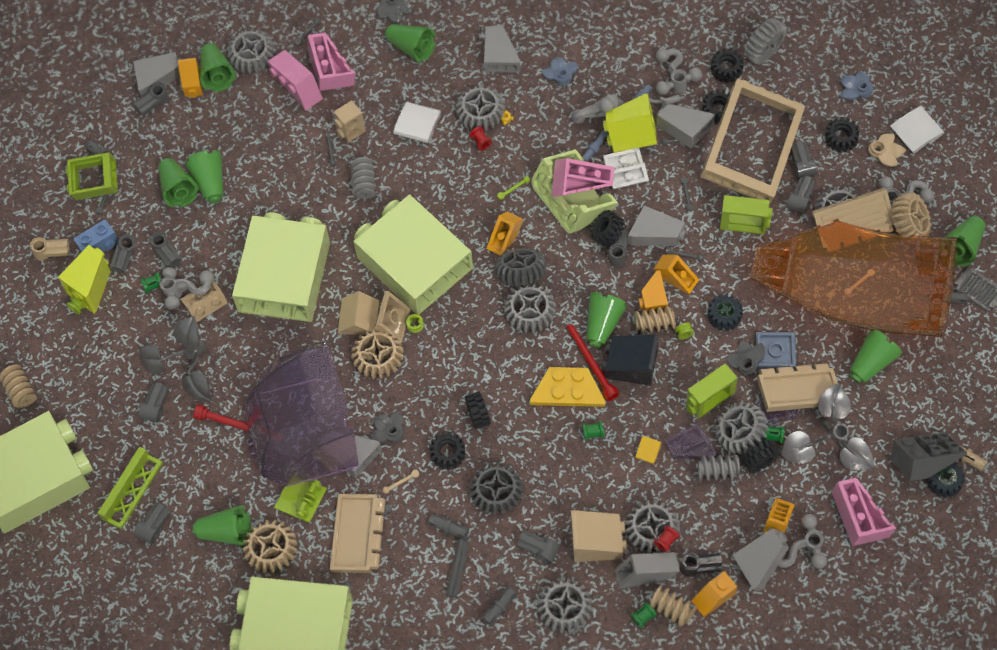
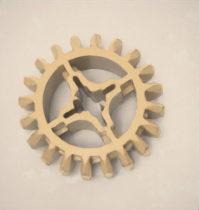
(911, 215)
(359, 355)
(264, 561)

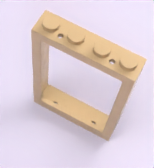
(737, 181)

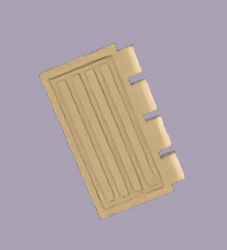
(865, 211)
(796, 388)
(355, 533)

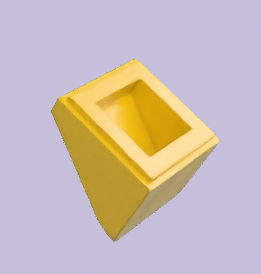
(648, 450)

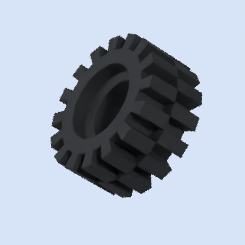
(727, 56)
(714, 98)
(842, 125)
(607, 228)
(477, 410)
(447, 439)
(760, 456)

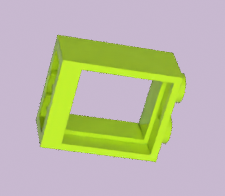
(109, 172)
(745, 214)
(711, 391)

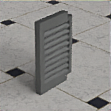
(979, 288)

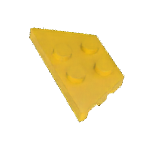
(567, 388)

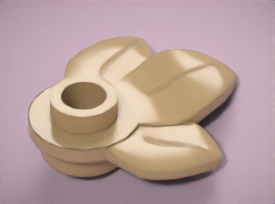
(889, 150)

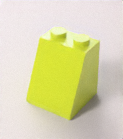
(631, 125)
(87, 277)

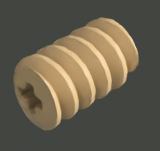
(654, 319)
(17, 386)
(672, 606)

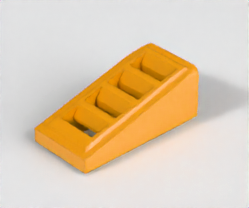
(777, 524)

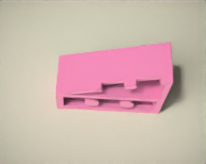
(328, 65)
(295, 79)
(579, 176)
(860, 514)

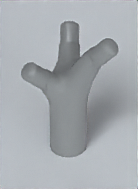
(665, 101)

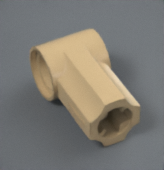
(51, 248)

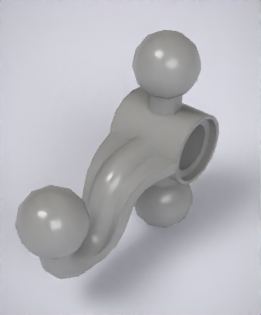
(678, 77)
(598, 109)
(925, 194)
(174, 287)
(818, 559)

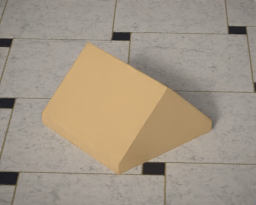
(358, 314)
(392, 316)

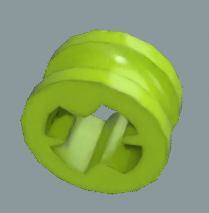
(75, 305)
(414, 317)
(684, 331)

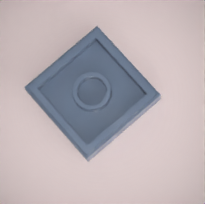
(779, 349)

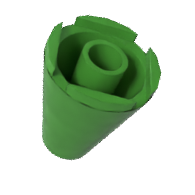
(412, 40)
(215, 69)
(208, 174)
(176, 184)
(968, 239)
(603, 317)
(873, 356)
(224, 526)

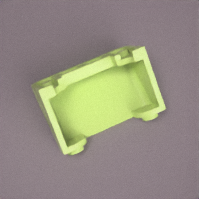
(571, 210)

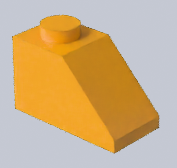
(190, 77)
(504, 232)
(676, 273)
(653, 294)
(715, 594)

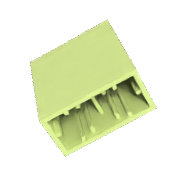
(412, 253)
(281, 267)
(38, 470)
(292, 616)

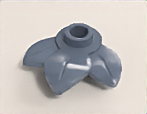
(560, 71)
(856, 86)

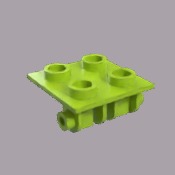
(301, 499)

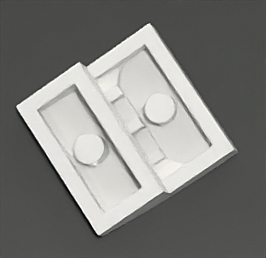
(417, 122)
(917, 129)
(627, 168)

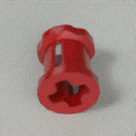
(480, 138)
(666, 539)

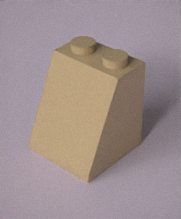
(597, 536)

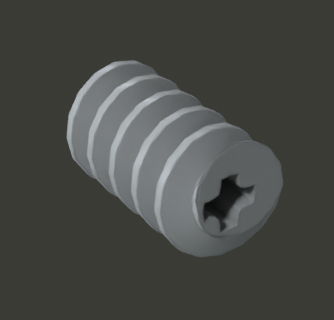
(362, 178)
(718, 467)

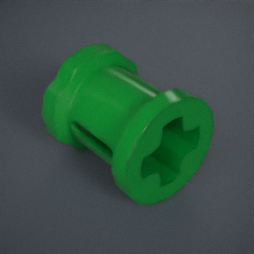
(145, 282)
(593, 430)
(775, 434)
(644, 614)

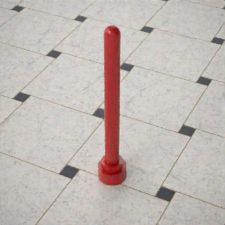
(609, 391)
(202, 413)

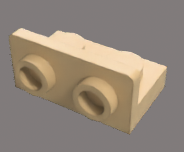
(204, 304)

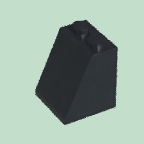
(631, 358)

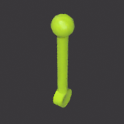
(501, 195)

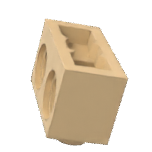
(349, 121)

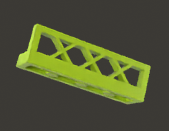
(126, 482)

